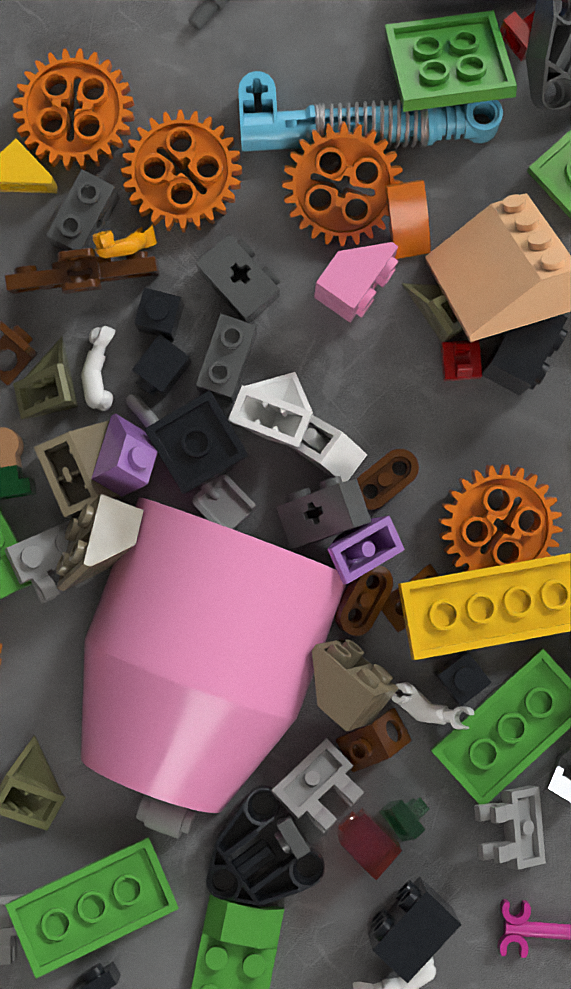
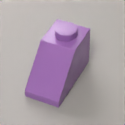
(124, 457)
(364, 548)

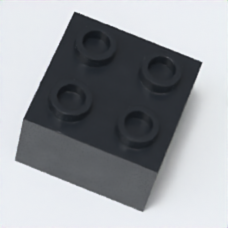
(522, 352)
(412, 928)

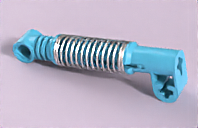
(284, 129)

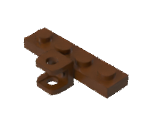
(81, 272)

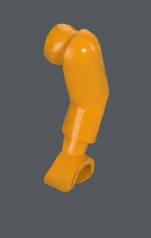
(108, 248)

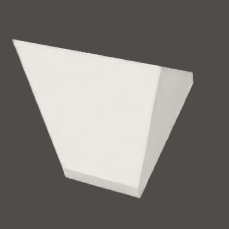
(274, 410)

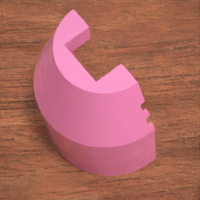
(199, 657)

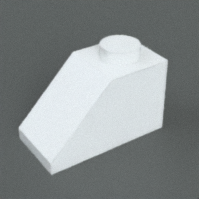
(330, 450)

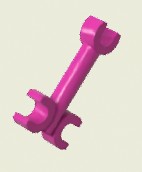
(518, 927)

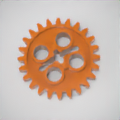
(40, 107)
(205, 149)
(353, 151)
(472, 506)

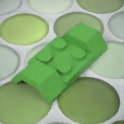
(237, 946)

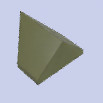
(435, 309)
(47, 386)
(30, 789)

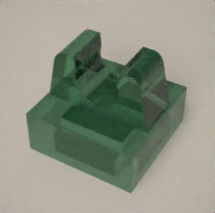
(405, 817)

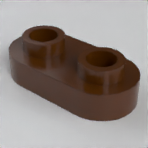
(384, 480)
(365, 600)

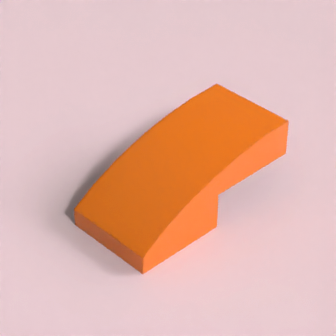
(408, 218)

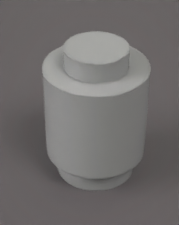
(165, 817)

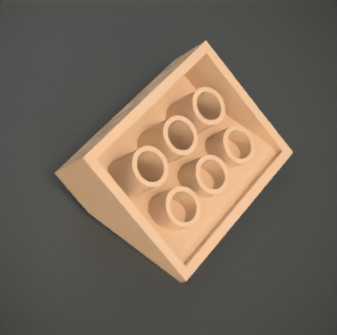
(503, 269)

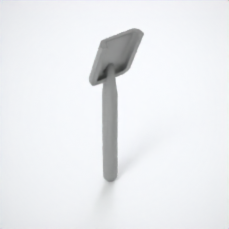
(218, 500)

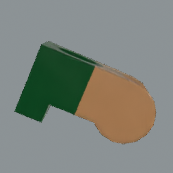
(11, 473)

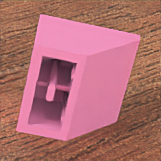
(352, 276)

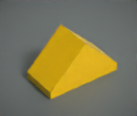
(23, 172)

